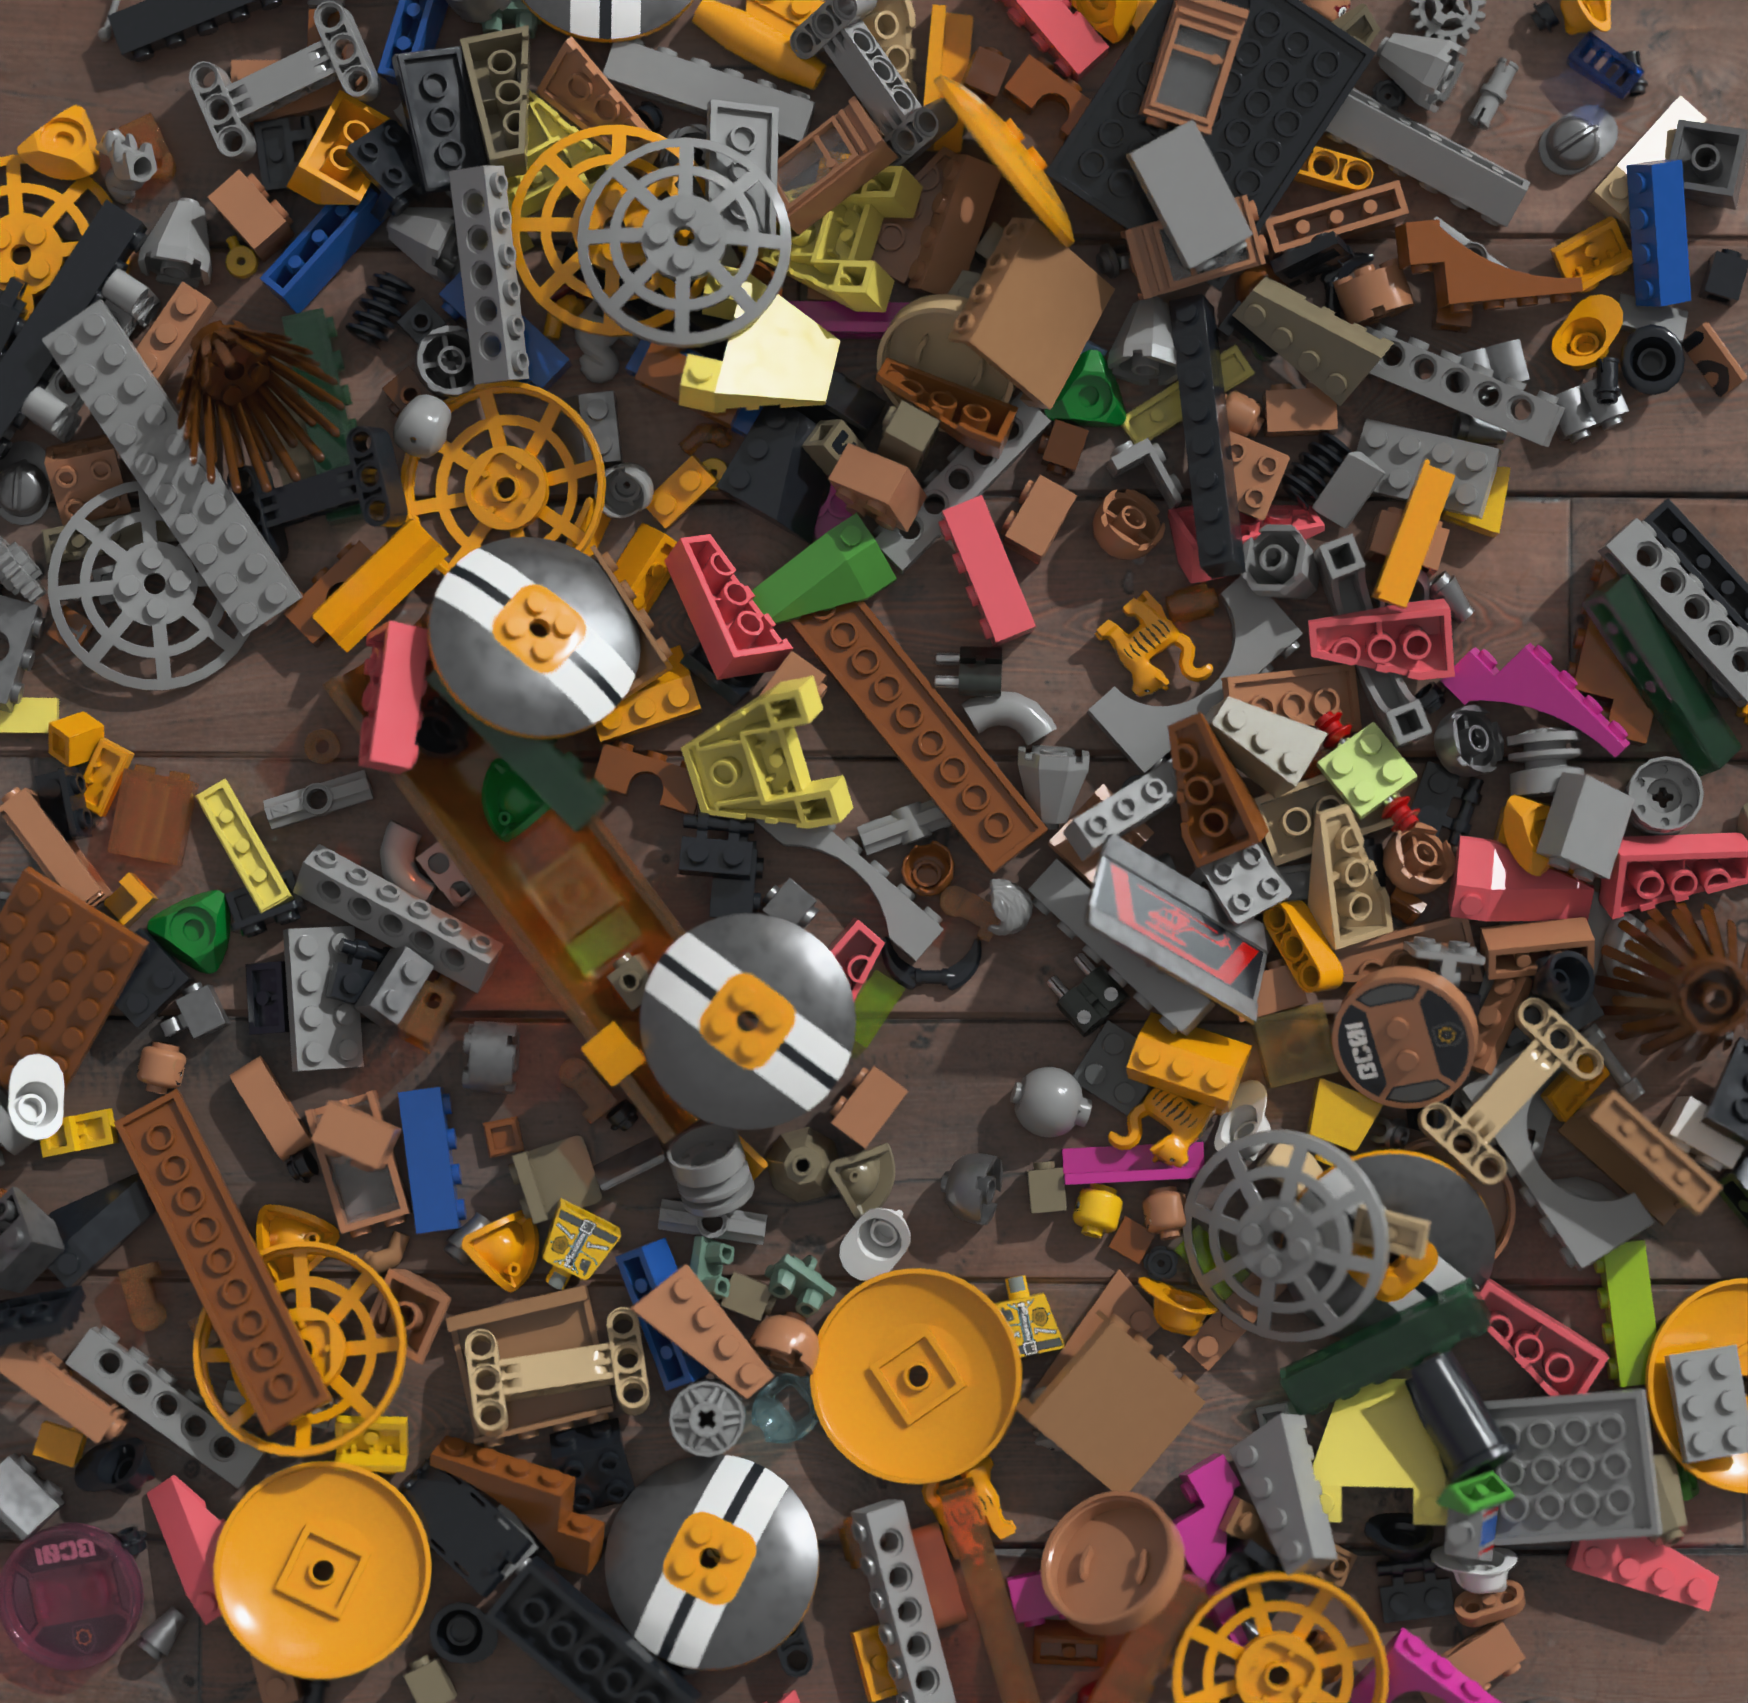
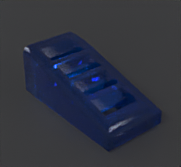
(1592, 42)

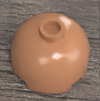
(1127, 525)
(1418, 860)
(787, 1344)

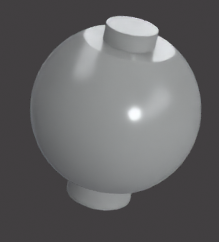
(1050, 1102)

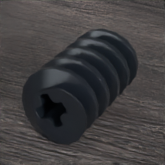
(379, 308)
(1314, 468)

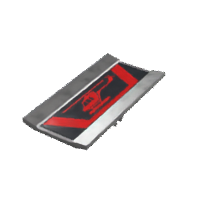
(1177, 927)

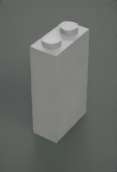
(1190, 196)

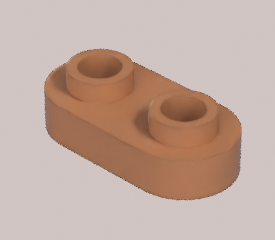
(1489, 1606)

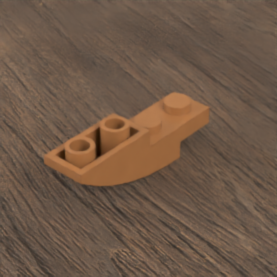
(1245, 1523)

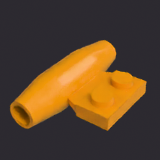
(763, 35)

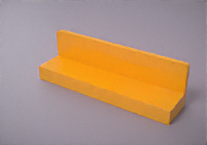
(948, 57)
(1413, 535)
(644, 565)
(379, 584)

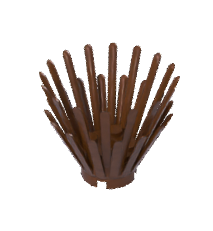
(234, 370)
(1680, 983)

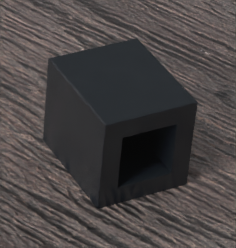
(1724, 277)

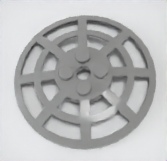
(690, 261)
(134, 600)
(1297, 1224)

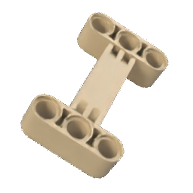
(1511, 1091)
(556, 1372)

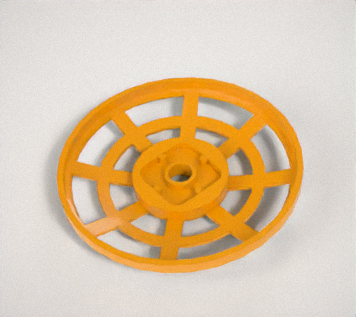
(602, 213)
(37, 233)
(513, 463)
(328, 1350)
(1279, 1648)

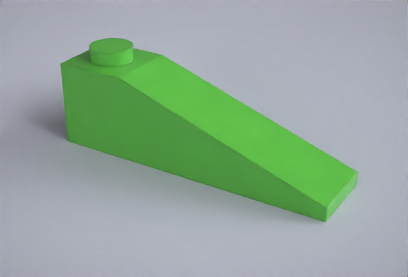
(830, 572)

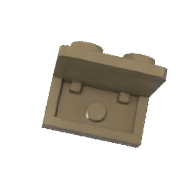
(555, 1173)

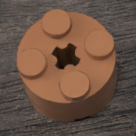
(1374, 293)

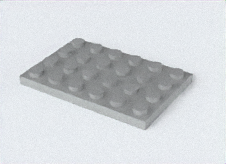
(1579, 1468)

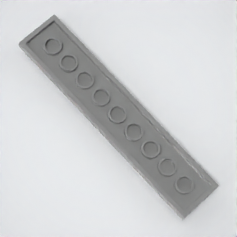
(146, 435)

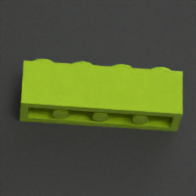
(1628, 1311)

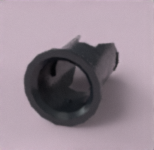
(1457, 1418)

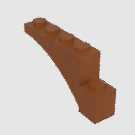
(1469, 279)
(1602, 674)
(534, 1494)

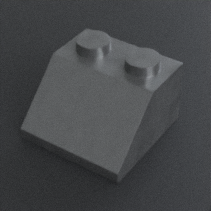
(1712, 161)
(601, 416)
(25, 1498)

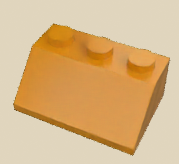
(324, 170)
(657, 704)
(1191, 1066)

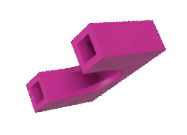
(1418, 1668)

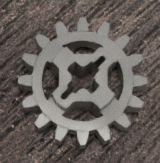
(1457, 18)
(19, 571)

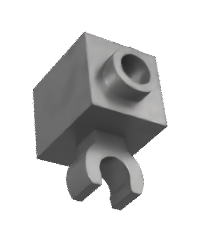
(200, 1012)

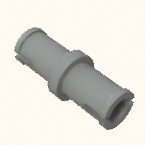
(1493, 93)

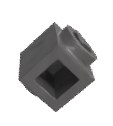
(790, 904)

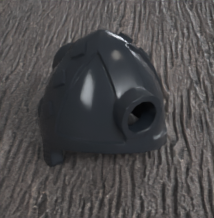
(442, 730)
(1563, 980)

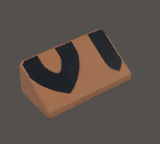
(1713, 359)

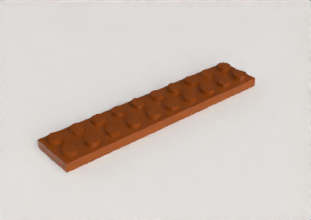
(922, 732)
(223, 1262)

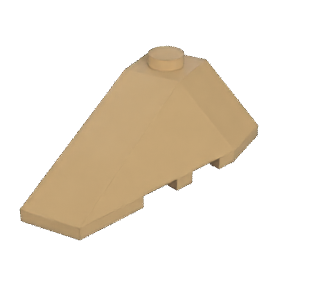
(1344, 883)

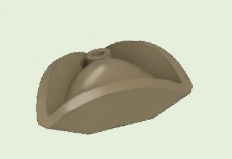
(864, 1178)

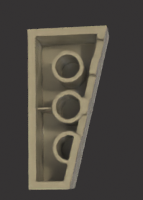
(500, 91)
(1312, 338)

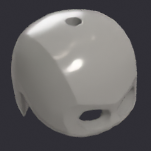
(425, 420)
(625, 500)

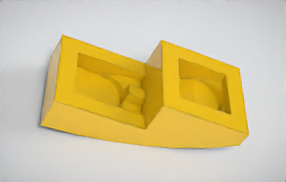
(81, 1133)

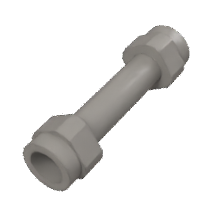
(1629, 1087)

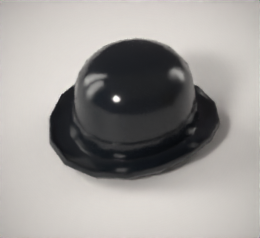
(1652, 359)

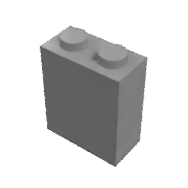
(1585, 826)

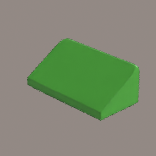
(1475, 1493)

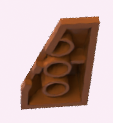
(963, 413)
(1213, 799)

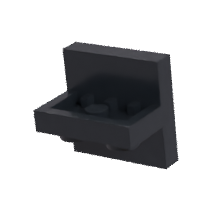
(1246, 1559)

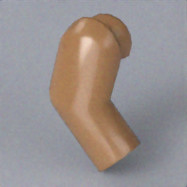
(388, 1257)

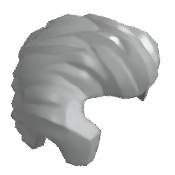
(1010, 905)

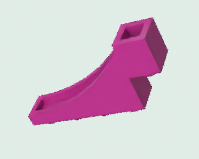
(1536, 684)
(1211, 1488)

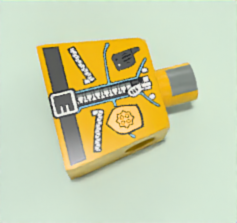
(576, 1243)
(1030, 1318)

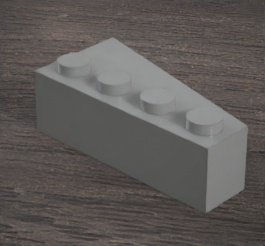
(1285, 1493)

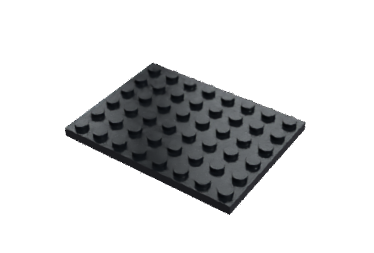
(1275, 107)

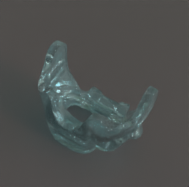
(775, 1419)

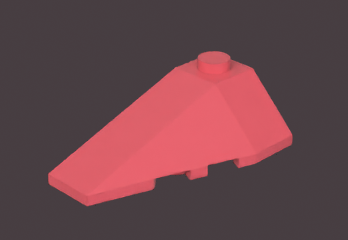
(1496, 888)

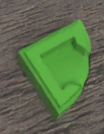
(1688, 1483)

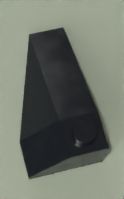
(98, 1226)

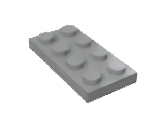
(754, 133)
(1402, 451)
(322, 1029)

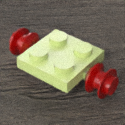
(1367, 771)

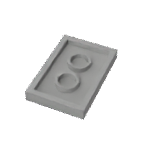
(1708, 1403)

